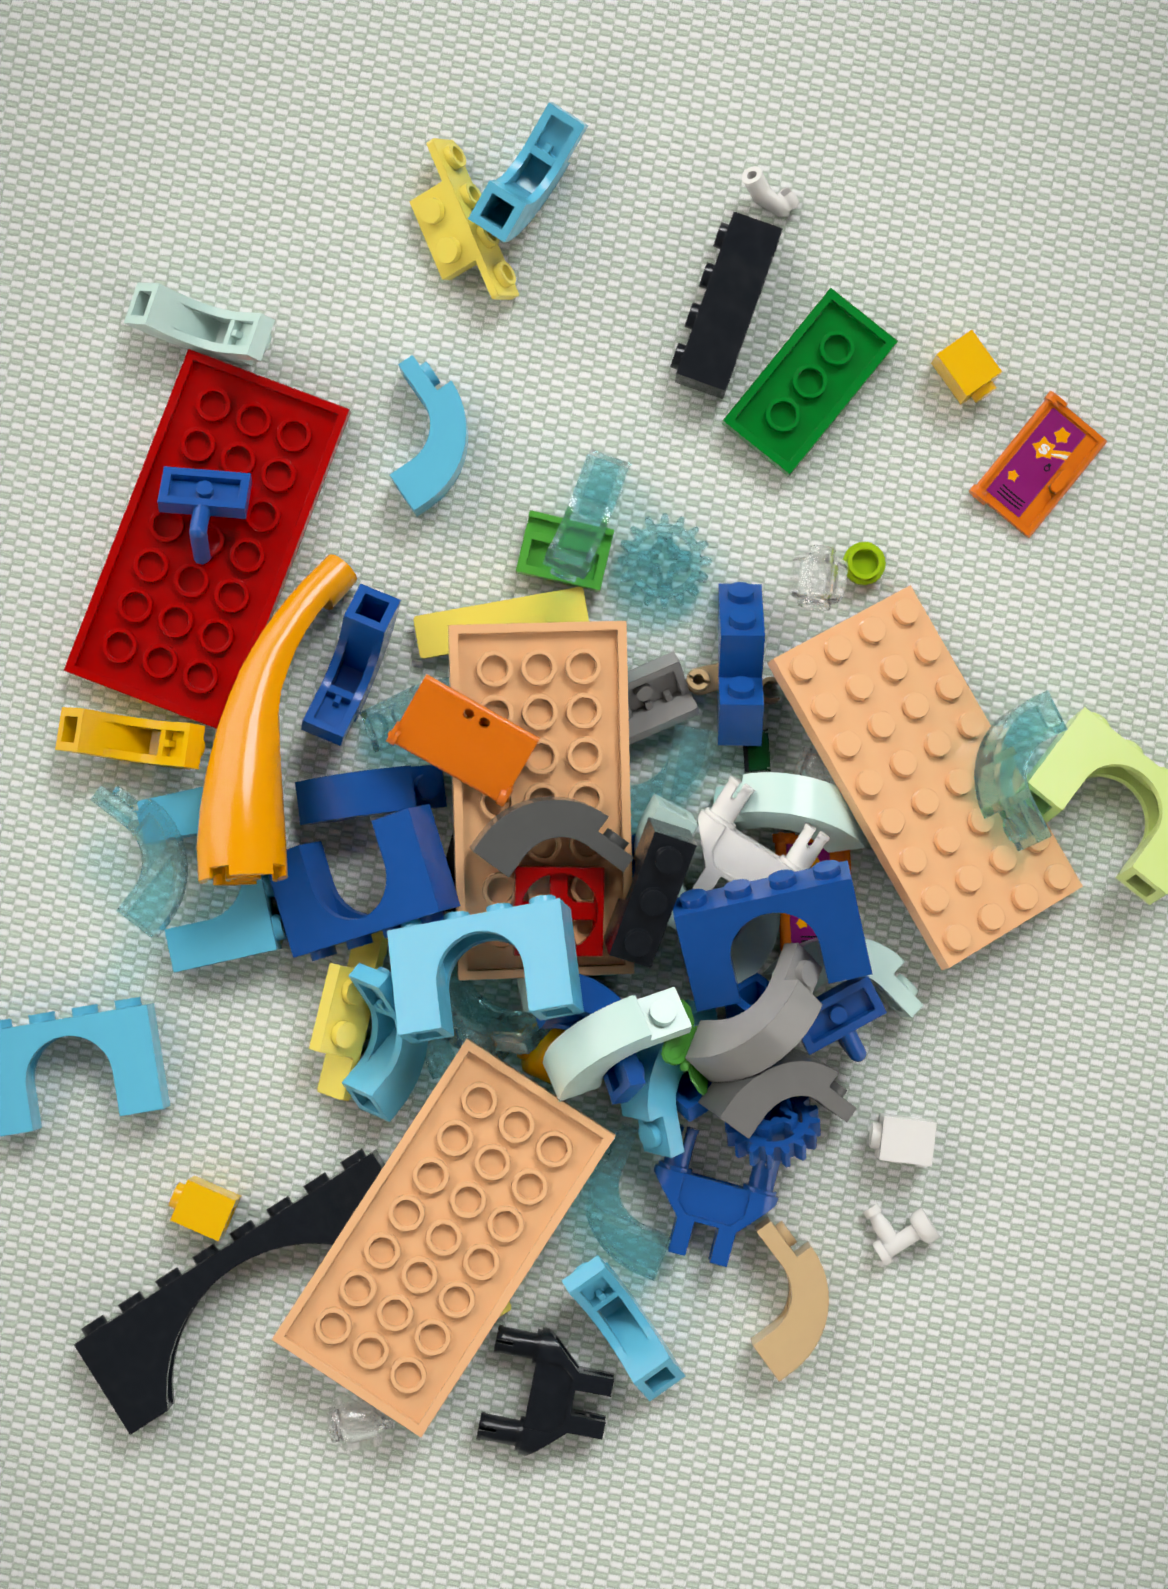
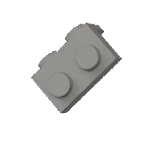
(658, 697)

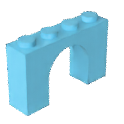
(237, 933)
(426, 955)
(125, 1036)

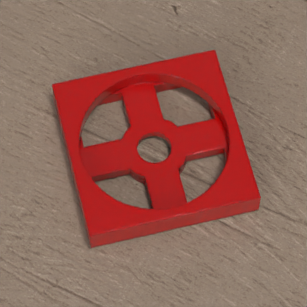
(591, 875)

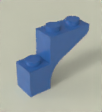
(740, 664)

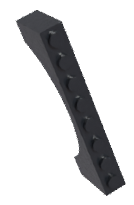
(138, 1347)

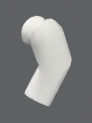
(763, 195)

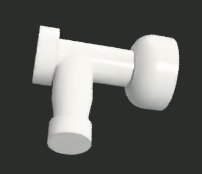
(892, 1243)

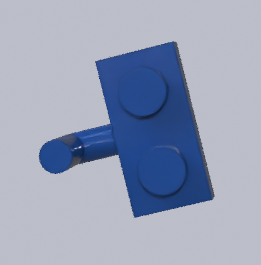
(204, 495)
(842, 1013)

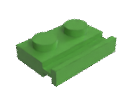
(538, 537)

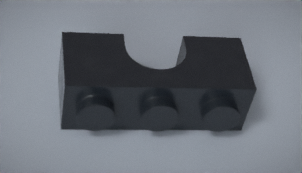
(658, 876)

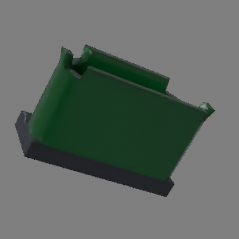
(757, 757)

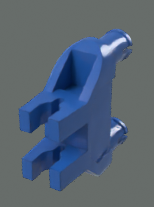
(712, 1200)

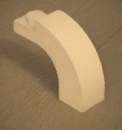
(802, 1321)

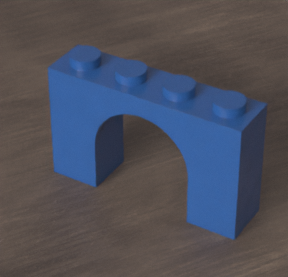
(415, 888)
(816, 895)

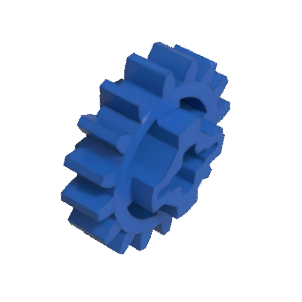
(780, 1133)

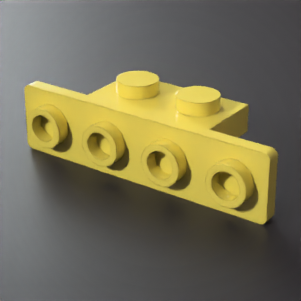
(450, 235)
(553, 606)
(344, 1018)

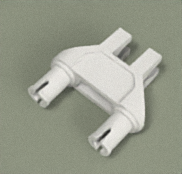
(735, 855)

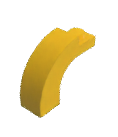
(130, 738)

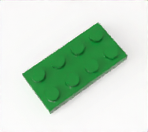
(809, 382)

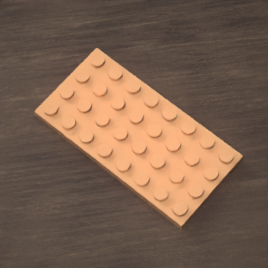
(573, 694)
(903, 753)
(443, 1237)

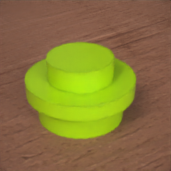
(865, 563)

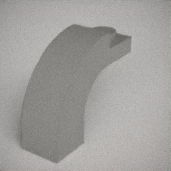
(765, 1031)

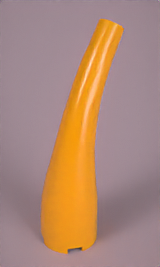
(243, 789)

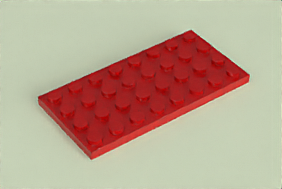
(185, 627)

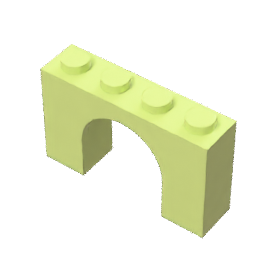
(1095, 750)

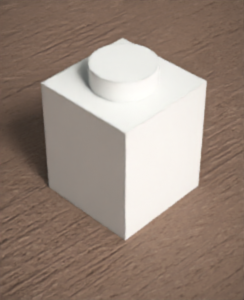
(903, 1139)

